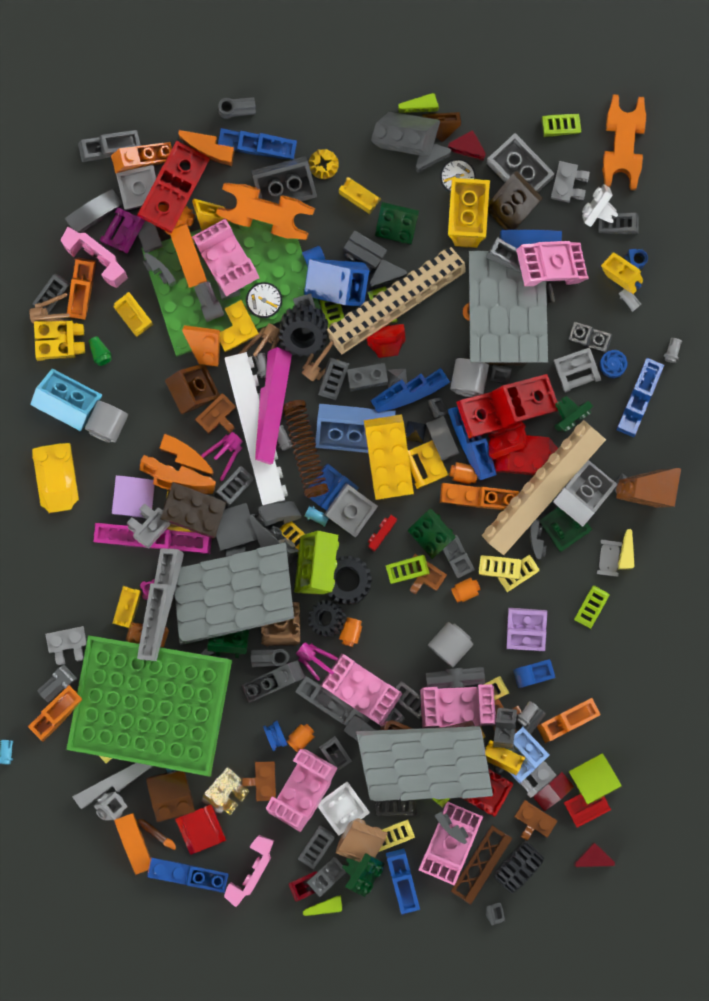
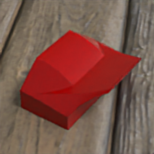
(387, 340)

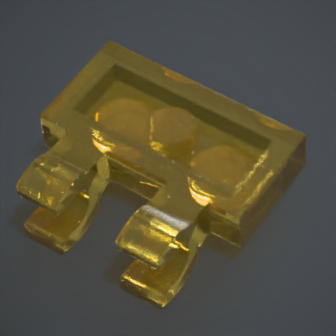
(222, 788)

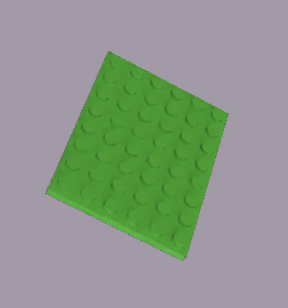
(274, 258)
(149, 710)

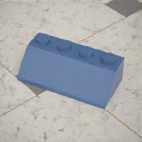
(344, 427)

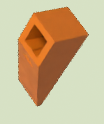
(140, 156)

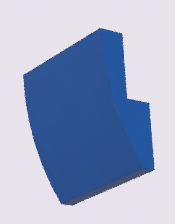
(335, 484)

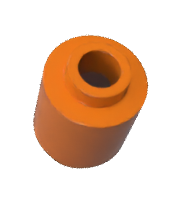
(463, 473)
(465, 590)
(351, 632)
(300, 737)

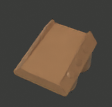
(283, 632)
(360, 839)

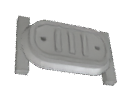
(609, 558)

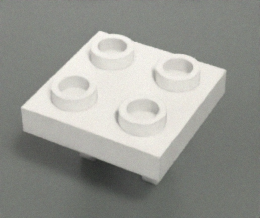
(599, 207)
(342, 807)

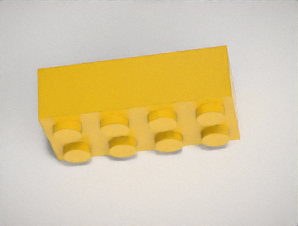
(388, 457)

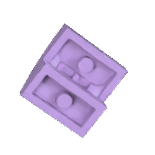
(131, 494)
(526, 629)

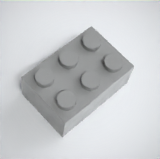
(517, 156)
(585, 493)

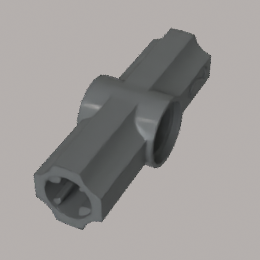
(456, 678)

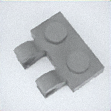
(564, 182)
(151, 528)
(65, 640)

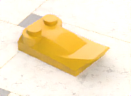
(468, 211)
(55, 477)

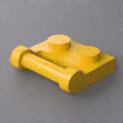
(431, 463)

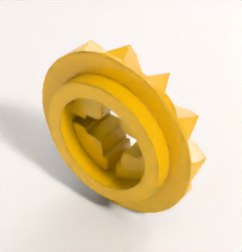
(319, 171)

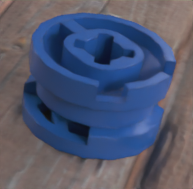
(613, 364)
(275, 735)

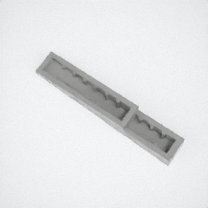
(159, 603)
(118, 781)

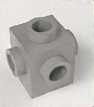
(114, 808)

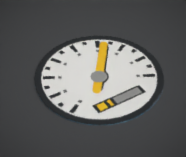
(456, 169)
(264, 300)

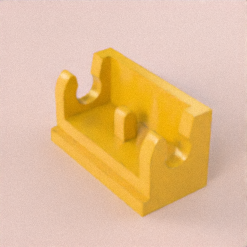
(359, 195)
(622, 272)
(132, 314)
(127, 607)
(504, 758)

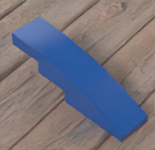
(258, 144)
(403, 394)
(640, 397)
(475, 448)

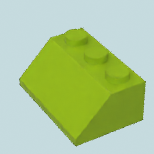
(316, 563)

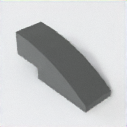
(106, 145)
(94, 211)

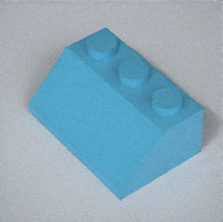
(65, 399)

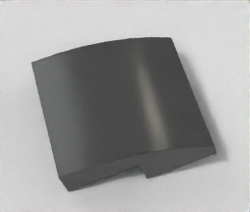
(235, 527)

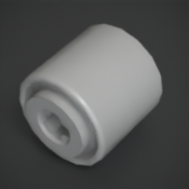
(469, 377)
(106, 422)
(451, 644)

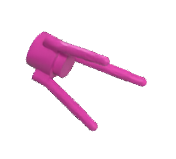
(231, 443)
(307, 653)

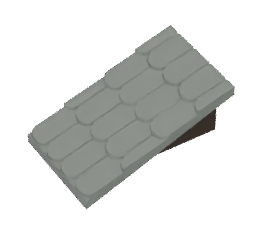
(505, 315)
(233, 594)
(425, 763)

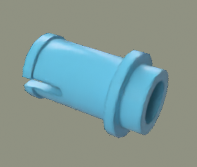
(316, 516)
(6, 752)

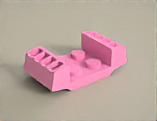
(74, 241)
(225, 257)
(552, 262)
(361, 689)
(457, 705)
(302, 790)
(446, 854)
(235, 893)

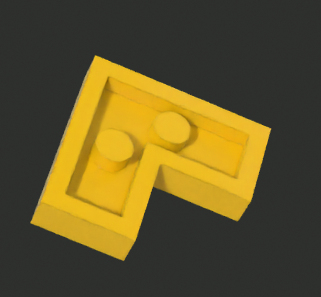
(242, 329)

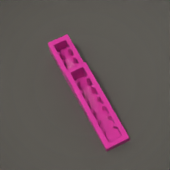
(271, 404)
(169, 539)

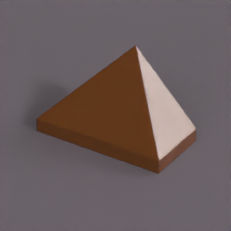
(448, 123)

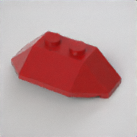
(527, 459)

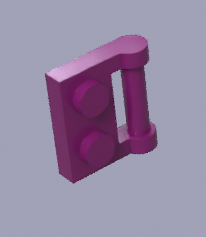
(126, 233)

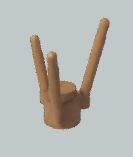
(41, 314)
(269, 334)
(312, 370)

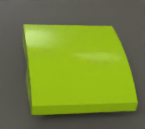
(595, 779)

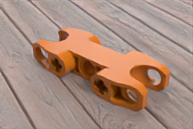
(623, 156)
(278, 214)

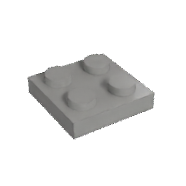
(135, 186)
(350, 510)

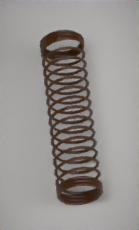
(288, 409)

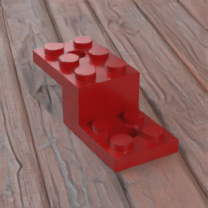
(173, 187)
(507, 405)

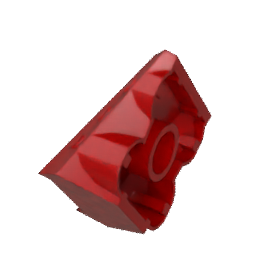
(500, 790)
(200, 829)

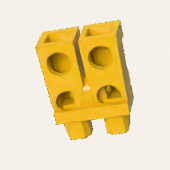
(56, 339)

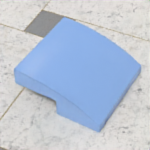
(532, 751)

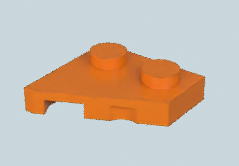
(204, 344)

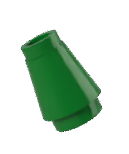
(99, 351)

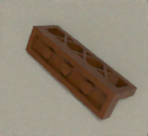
(489, 866)

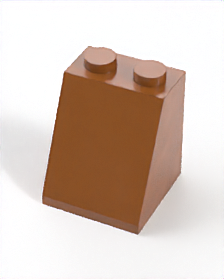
(651, 488)

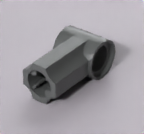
(239, 107)
(209, 304)
(267, 658)
(60, 680)

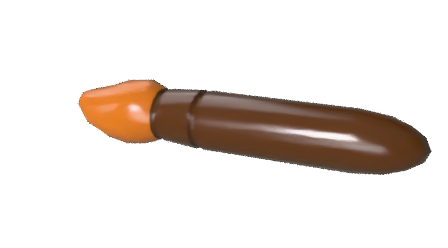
(157, 834)

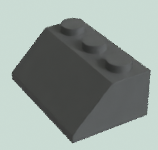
(406, 133)
(285, 179)

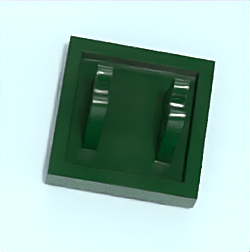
(396, 223)
(570, 412)
(563, 528)
(431, 533)
(229, 643)
(363, 874)

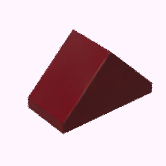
(468, 146)
(553, 791)
(594, 857)
(300, 888)

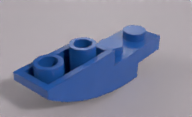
(187, 874)

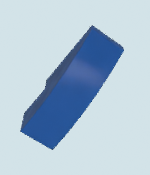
(520, 237)
(402, 881)

